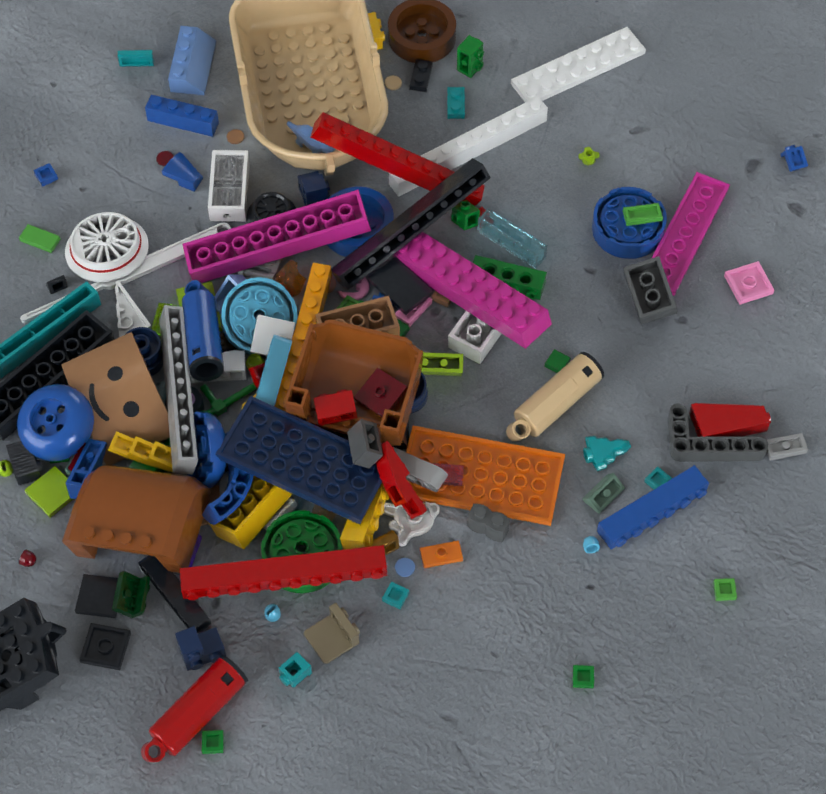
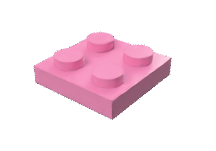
(749, 282)

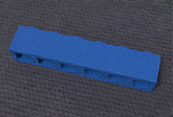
(653, 507)

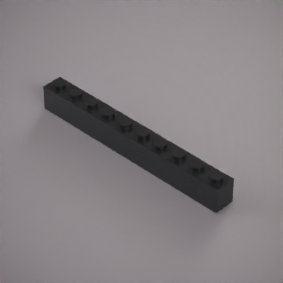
(410, 223)

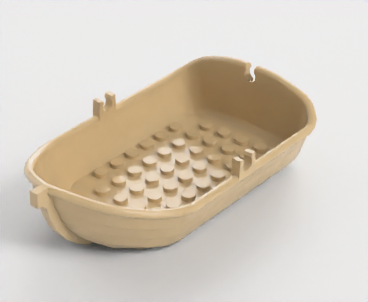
(306, 62)

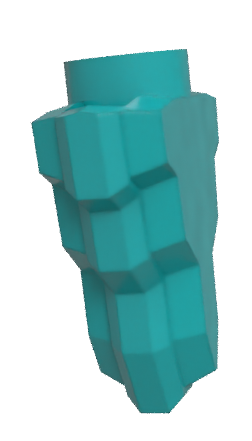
(604, 451)

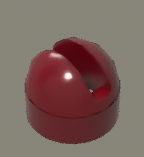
(27, 558)

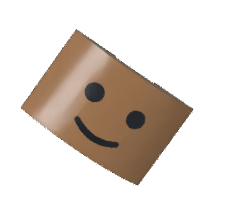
(120, 393)

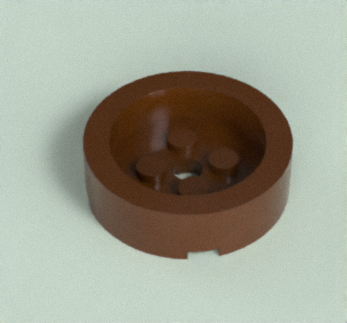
(422, 17)

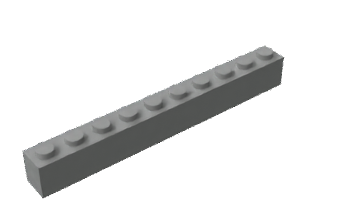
(178, 390)

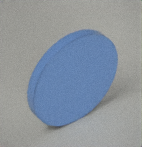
(404, 567)

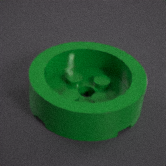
(300, 529)

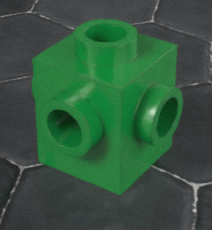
(465, 215)

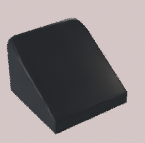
(56, 284)

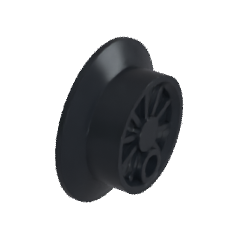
(268, 205)

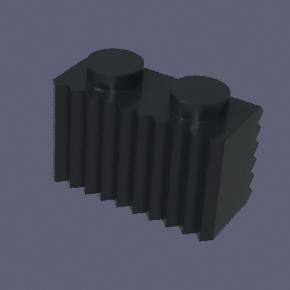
(23, 463)

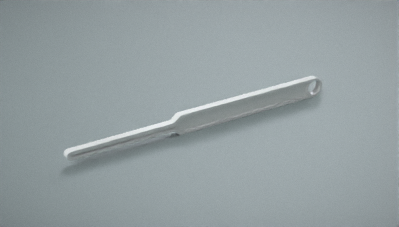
(151, 263)

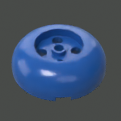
(74, 423)
(209, 439)

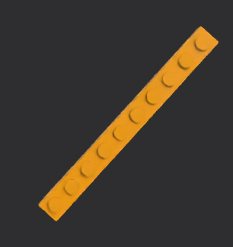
(312, 304)

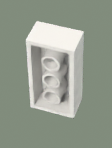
(472, 337)

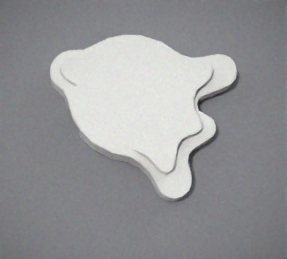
(405, 526)

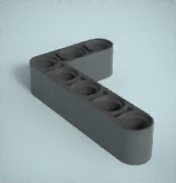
(709, 444)

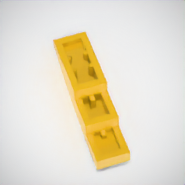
(142, 451)

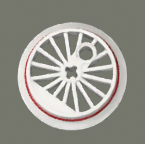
(82, 250)

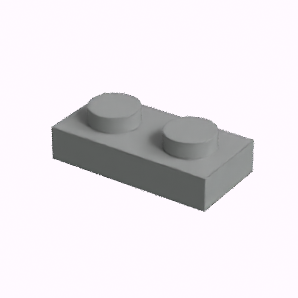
(786, 446)

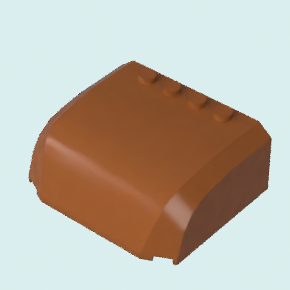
(345, 357)
(138, 514)

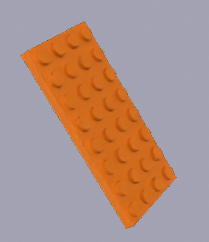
(496, 474)

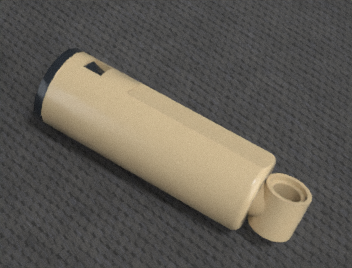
(556, 397)

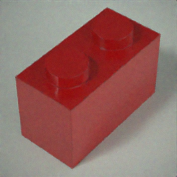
(335, 407)

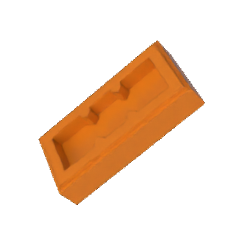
(441, 554)

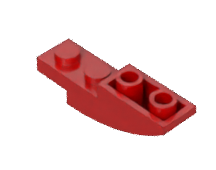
(393, 476)

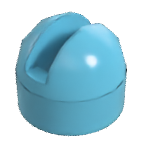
(591, 544)
(274, 615)

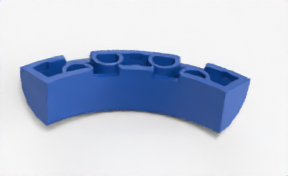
(236, 491)

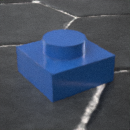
(45, 174)

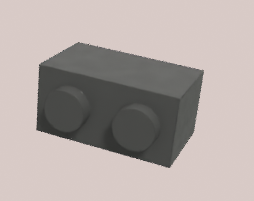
(365, 443)

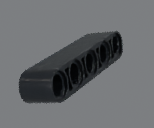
(170, 589)

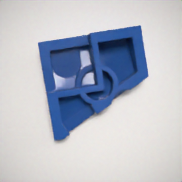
(182, 171)

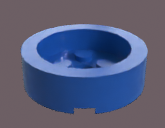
(378, 213)
(610, 226)

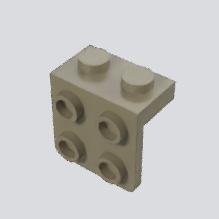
(333, 635)

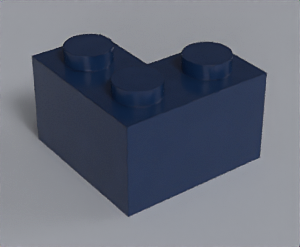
(313, 187)
(199, 648)

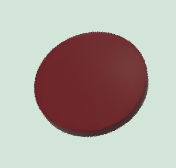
(164, 157)

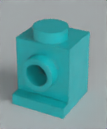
(294, 664)

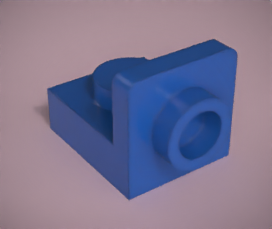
(795, 157)

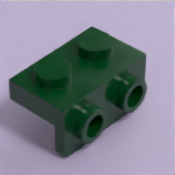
(131, 594)

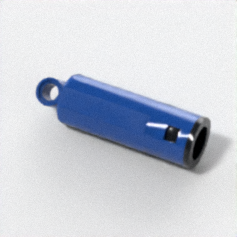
(202, 333)

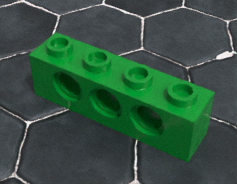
(516, 275)

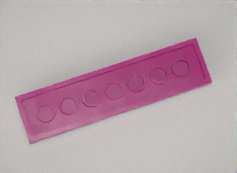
(689, 227)

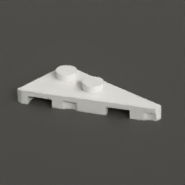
(128, 313)

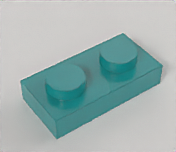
(455, 102)

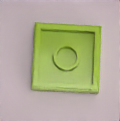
(50, 492)

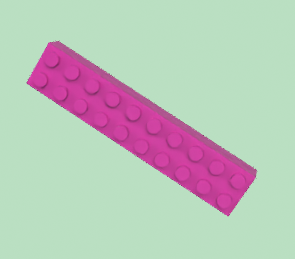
(276, 237)
(475, 290)

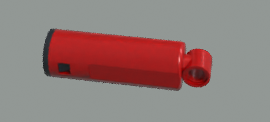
(195, 708)

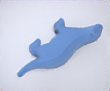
(303, 135)

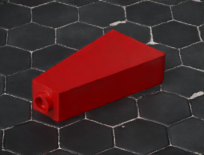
(728, 420)

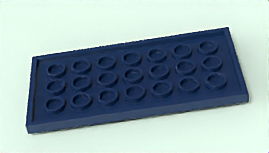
(300, 459)

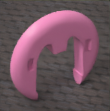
(362, 288)

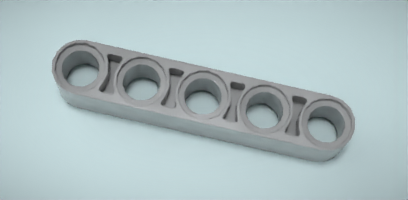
(422, 472)

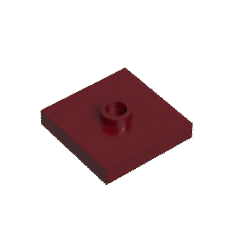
(380, 392)

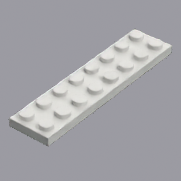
(578, 66)

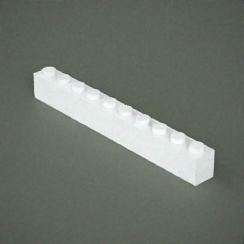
(480, 139)

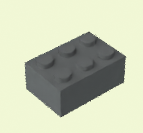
(650, 290)

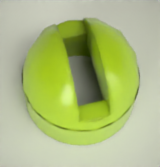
(9, 470)

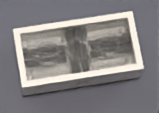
(228, 185)

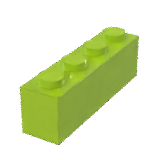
(442, 364)

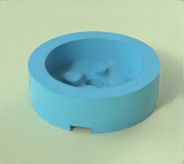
(244, 300)

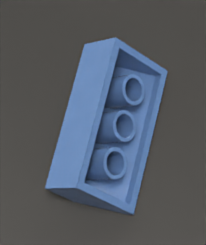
(191, 61)

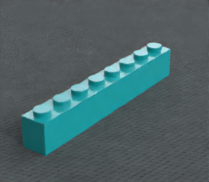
(46, 326)

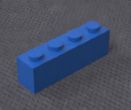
(182, 115)

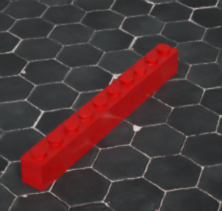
(383, 154)
(283, 572)

